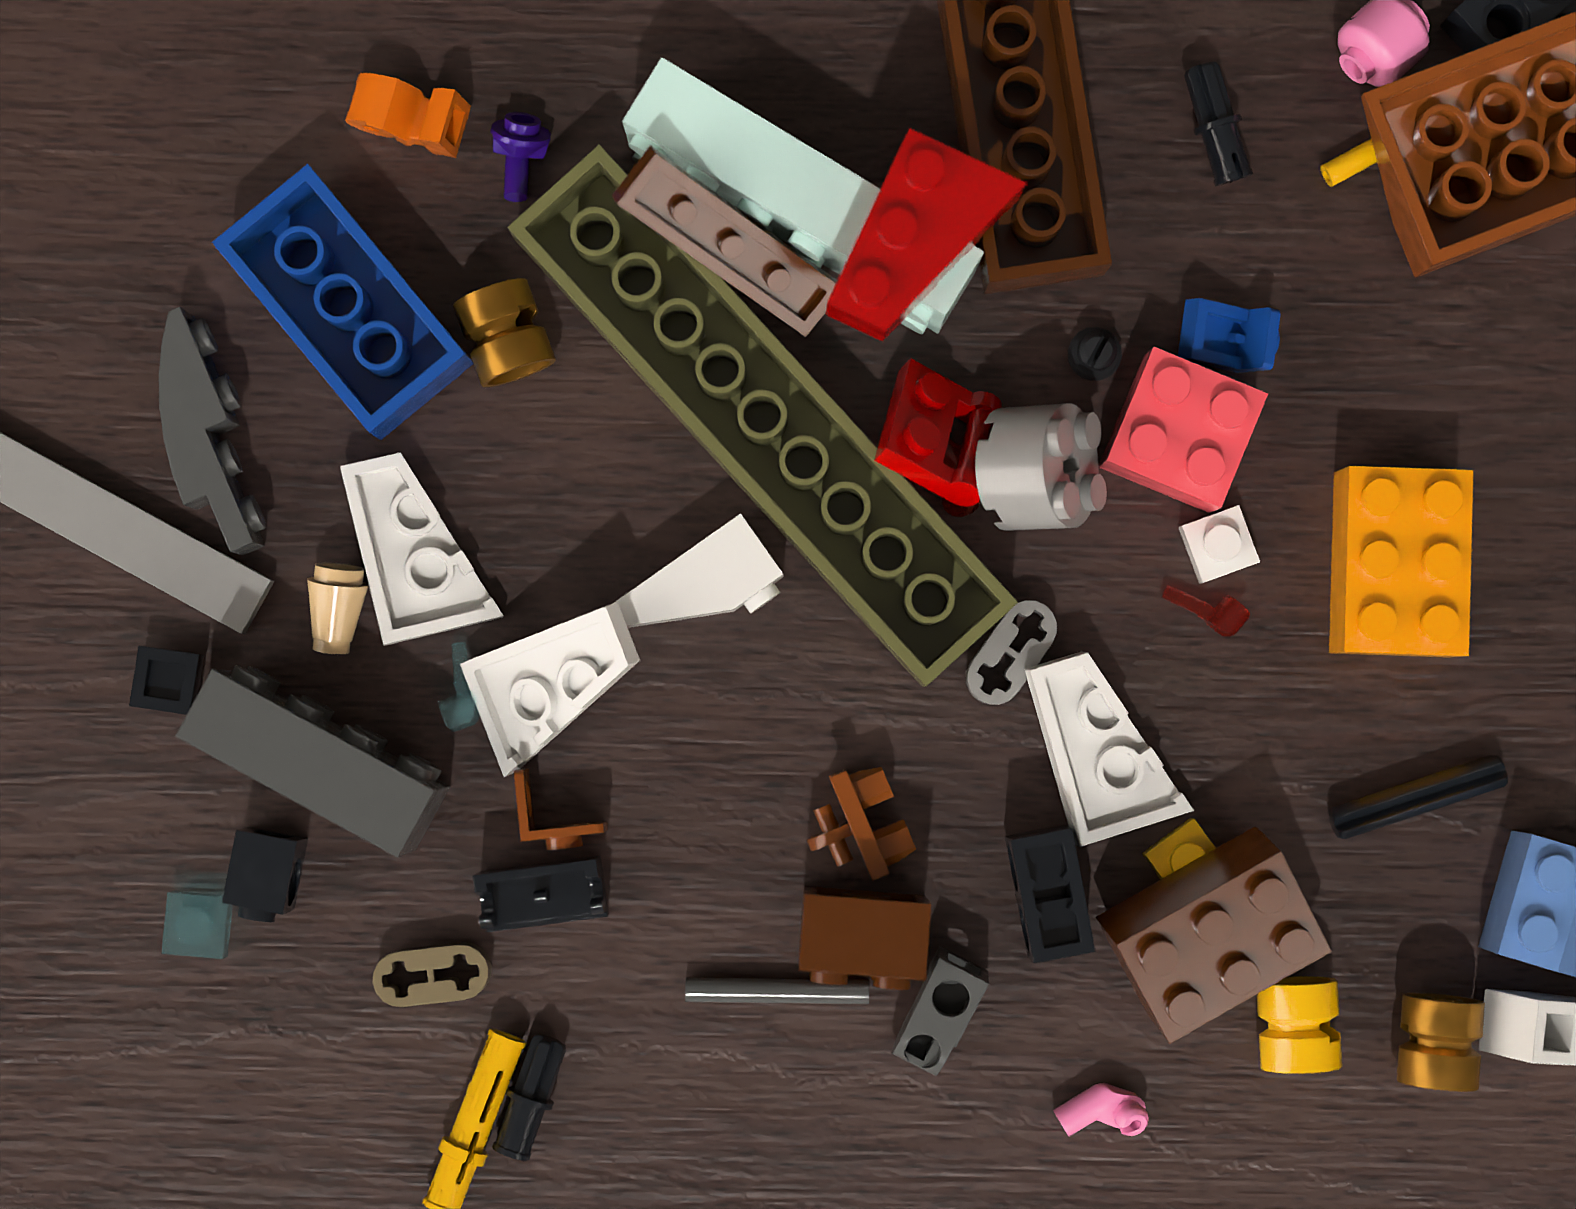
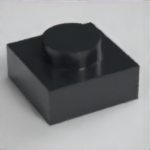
(166, 679)

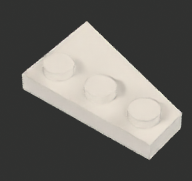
(409, 557)
(547, 681)
(1098, 757)

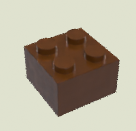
(864, 936)

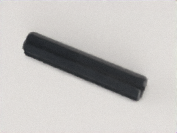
(1418, 797)

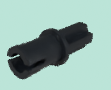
(1217, 123)
(530, 1097)

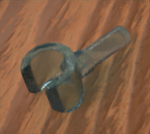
(460, 709)

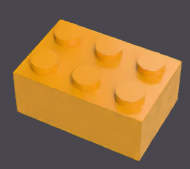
(1401, 561)

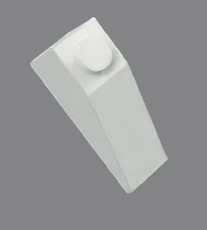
(707, 580)
(1530, 1026)

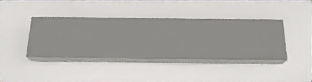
(130, 536)

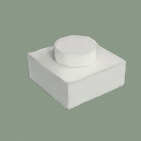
(1219, 544)

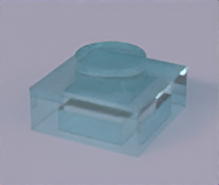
(196, 925)

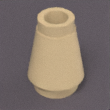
(335, 605)

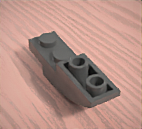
(193, 412)

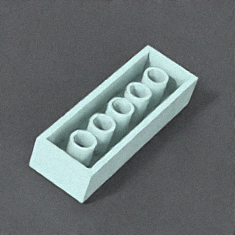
(771, 177)

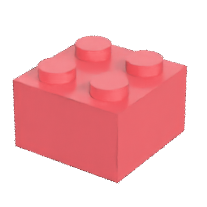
(1183, 430)

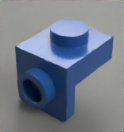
(1229, 336)

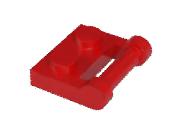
(920, 428)

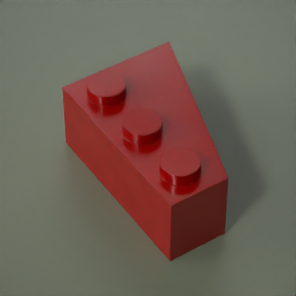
(917, 230)

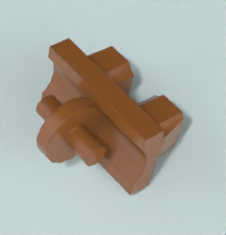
(877, 847)

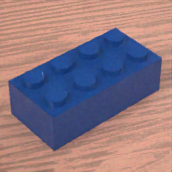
(342, 302)

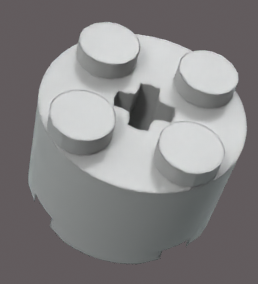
(1041, 467)

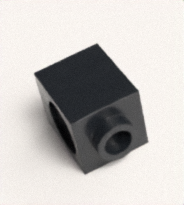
(264, 873)

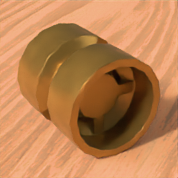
(504, 332)
(1440, 1042)

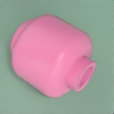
(1383, 41)

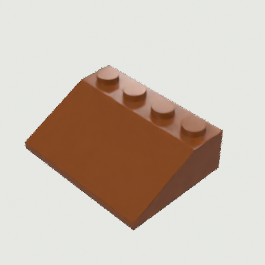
(1479, 146)

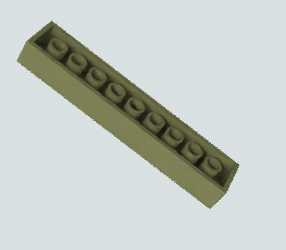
(764, 421)

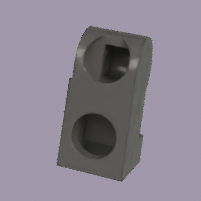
(941, 1011)

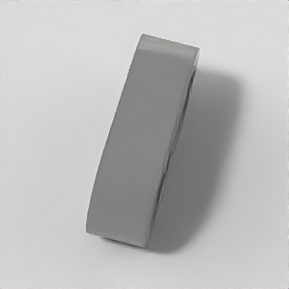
(998, 644)

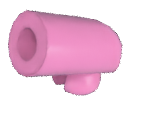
(1107, 1105)

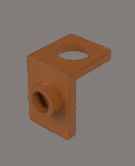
(556, 836)

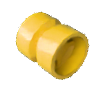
(1299, 1026)

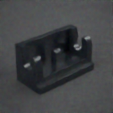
(541, 894)

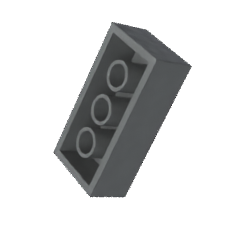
(313, 760)

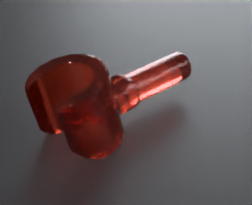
(1224, 619)

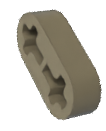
(434, 989)

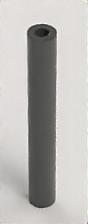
(774, 991)

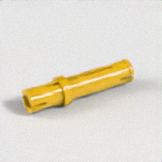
(474, 1122)

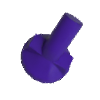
(518, 138)

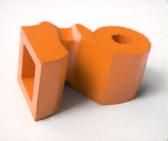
(403, 112)

